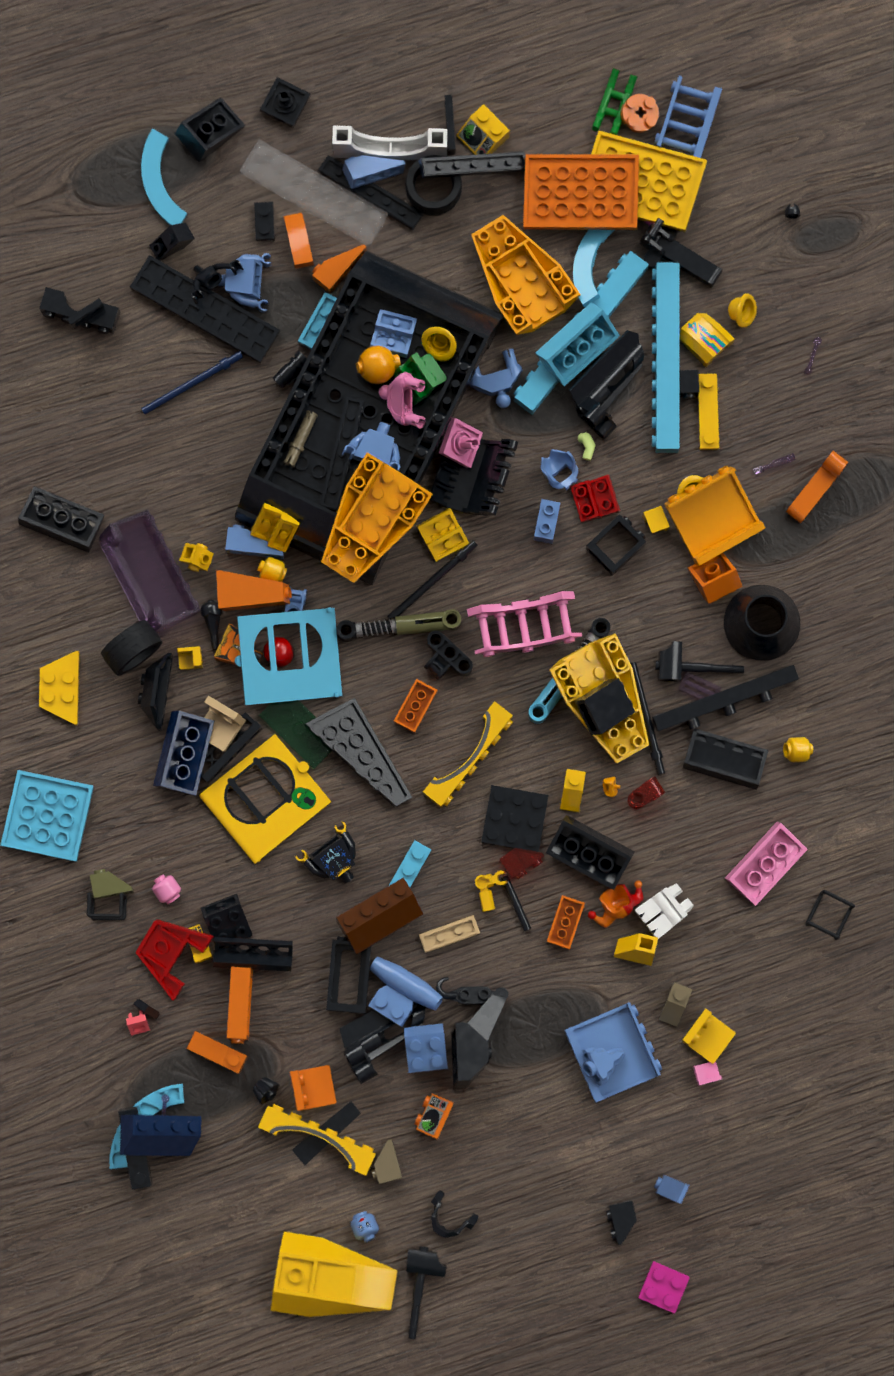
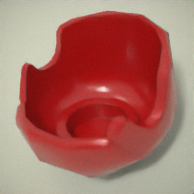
(283, 650)

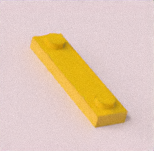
(708, 412)

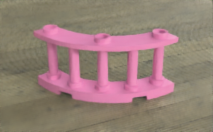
(520, 608)

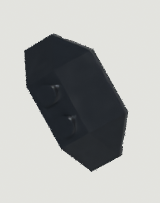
(155, 690)

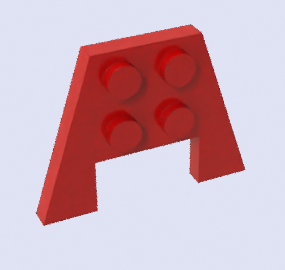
(162, 949)

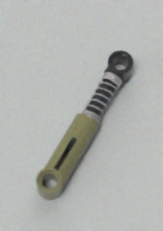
(401, 625)

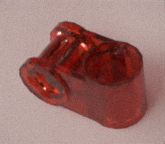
(647, 791)

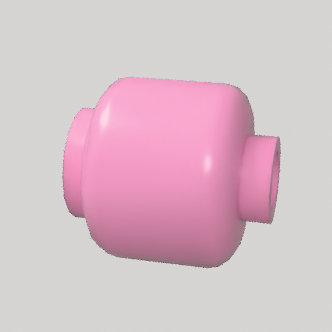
(166, 889)

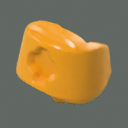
(610, 787)

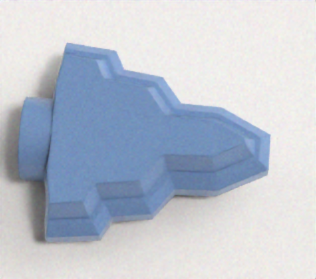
(601, 1063)

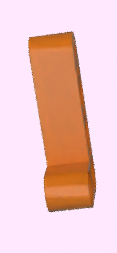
(817, 487)

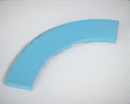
(153, 182)
(584, 262)
(148, 1105)

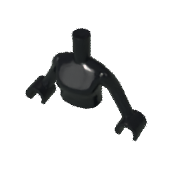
(210, 277)

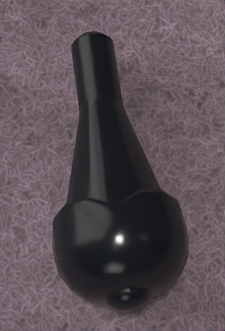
(212, 618)

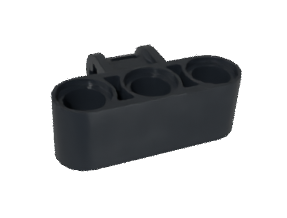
(441, 661)

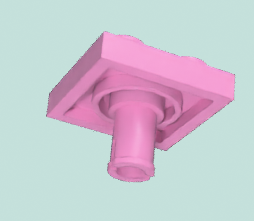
(460, 443)

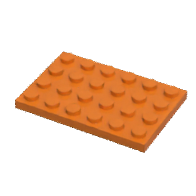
(581, 191)

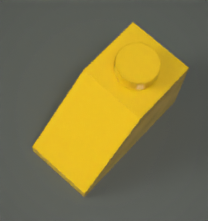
(572, 790)

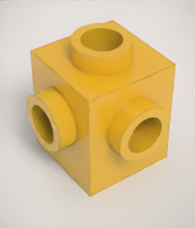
(196, 557)

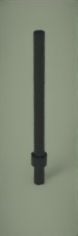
(459, 556)
(656, 754)

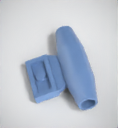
(400, 992)

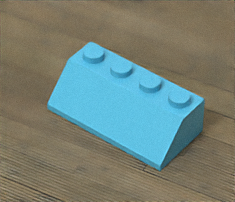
(578, 343)

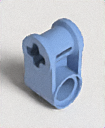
(297, 602)

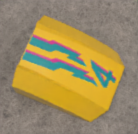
(705, 337)

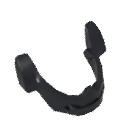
(441, 1230)

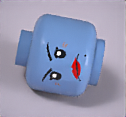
(364, 1226)

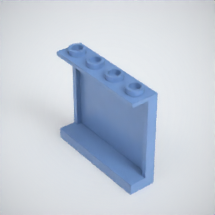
(616, 1030)

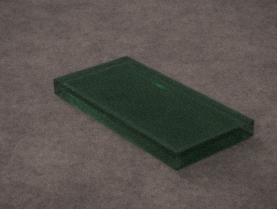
(288, 722)

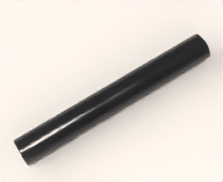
(516, 904)

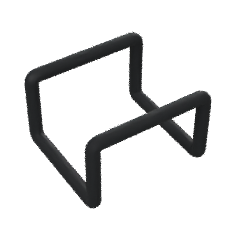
(122, 909)
(836, 936)

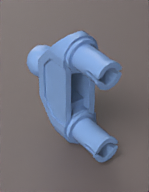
(500, 381)

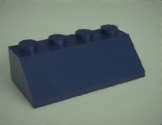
(183, 753)
(159, 1135)

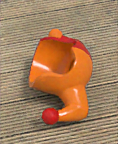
(617, 904)

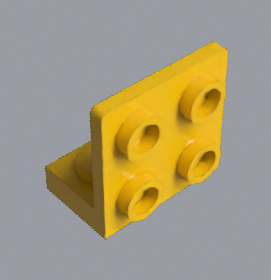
(708, 1036)

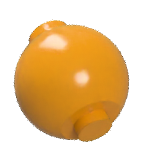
(377, 364)

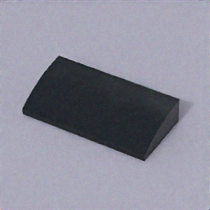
(725, 759)

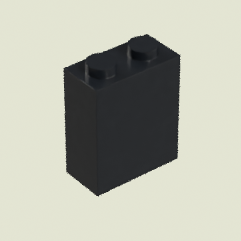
(605, 706)

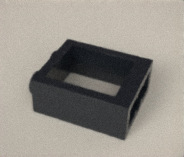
(602, 558)

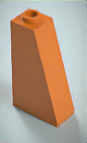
(247, 592)

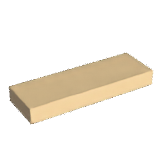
(449, 934)

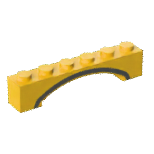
(441, 789)
(276, 1120)

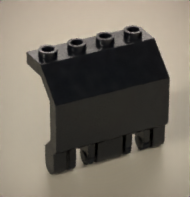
(474, 488)

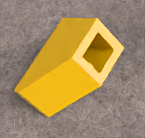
(636, 948)

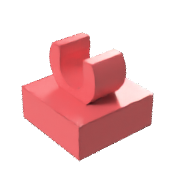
(137, 1024)

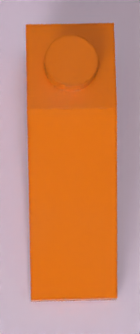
(335, 269)
(217, 1052)

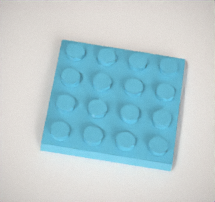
(47, 815)

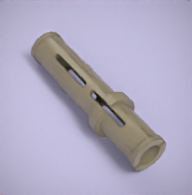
(297, 445)

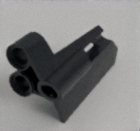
(592, 391)
(366, 1041)

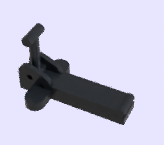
(662, 245)

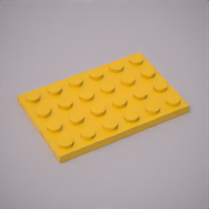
(666, 179)

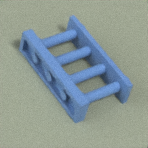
(706, 115)

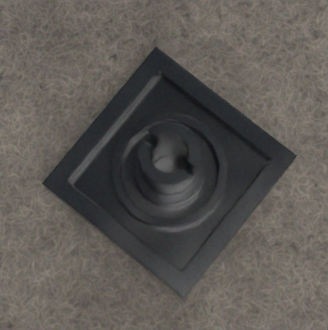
(285, 102)

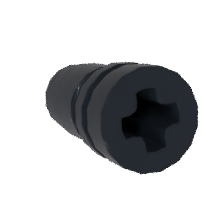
(289, 371)

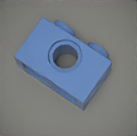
(546, 521)

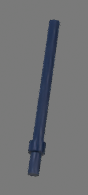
(225, 363)

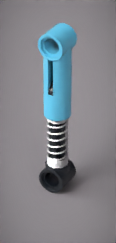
(592, 636)

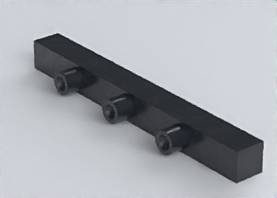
(725, 699)

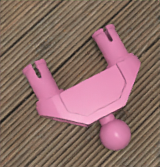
(400, 399)

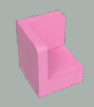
(706, 1073)

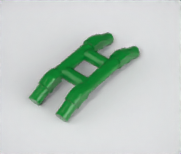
(610, 92)

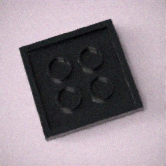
(514, 818)

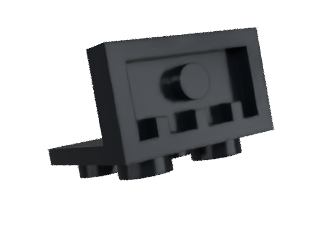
(226, 919)

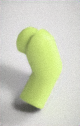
(589, 445)

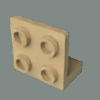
(226, 723)

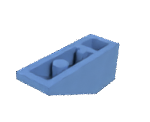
(369, 169)
(241, 542)
(671, 1188)

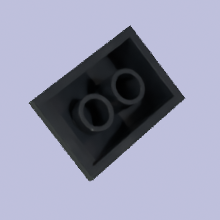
(209, 129)

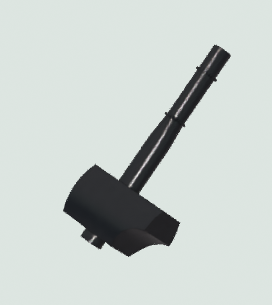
(670, 665)
(422, 1263)

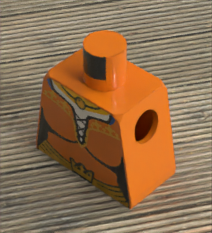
(230, 648)

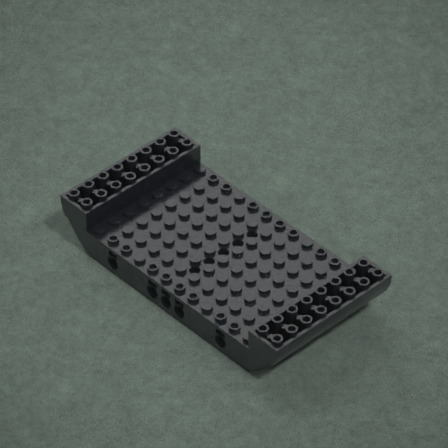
(332, 367)

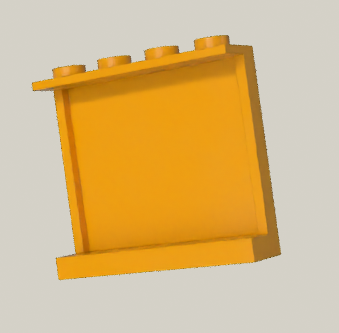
(713, 515)

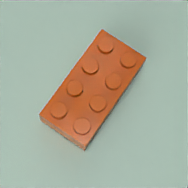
(415, 706)
(565, 922)

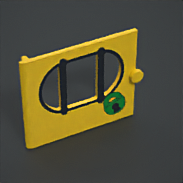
(266, 833)

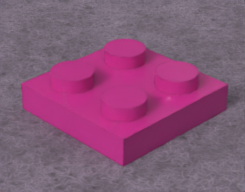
(663, 1287)

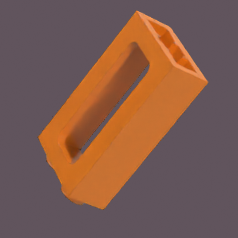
(239, 1004)

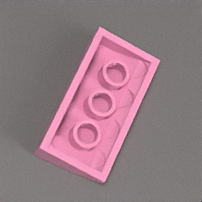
(766, 863)

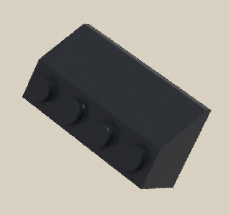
(590, 852)

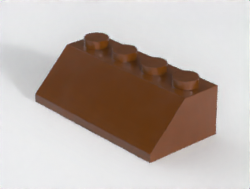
(379, 916)

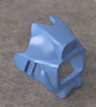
(557, 462)

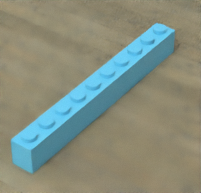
(611, 294)
(666, 357)

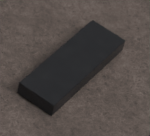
(450, 125)

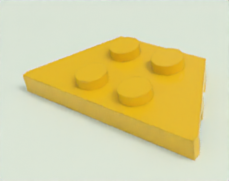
(61, 687)

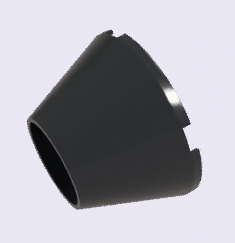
(745, 639)

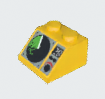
(483, 132)

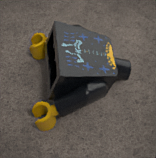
(333, 857)

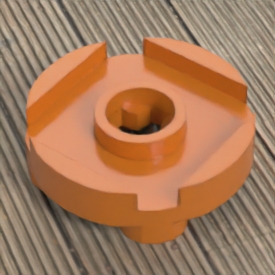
(632, 120)

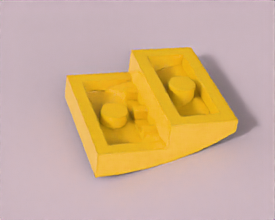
(274, 527)
(442, 534)

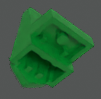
(425, 369)

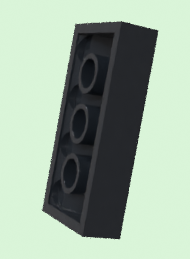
(61, 519)

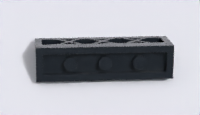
(233, 750)
(253, 957)

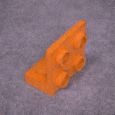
(313, 1087)

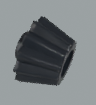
(265, 1090)

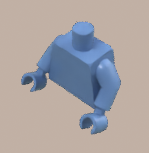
(246, 285)
(377, 444)

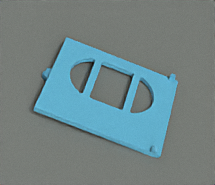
(274, 686)

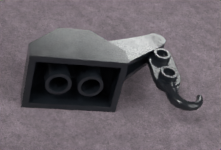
(470, 1039)

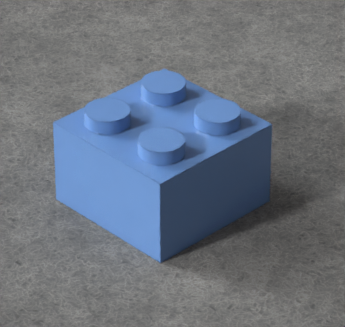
(425, 1048)

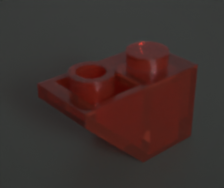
(519, 860)

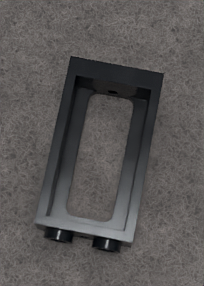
(334, 975)

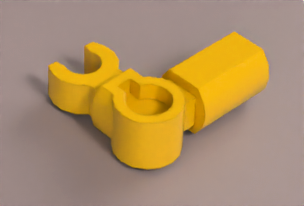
(483, 882)

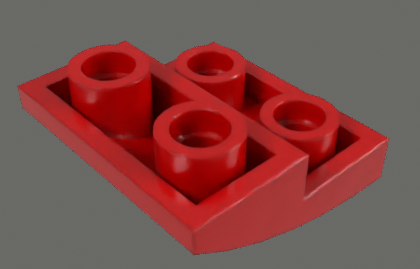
(595, 498)

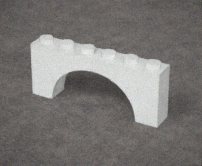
(350, 143)

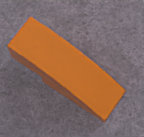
(298, 240)

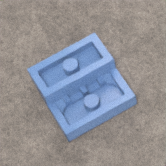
(394, 332)

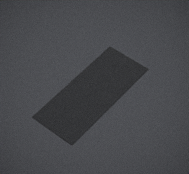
(313, 1145)

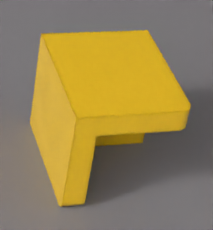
(656, 519)
(190, 658)

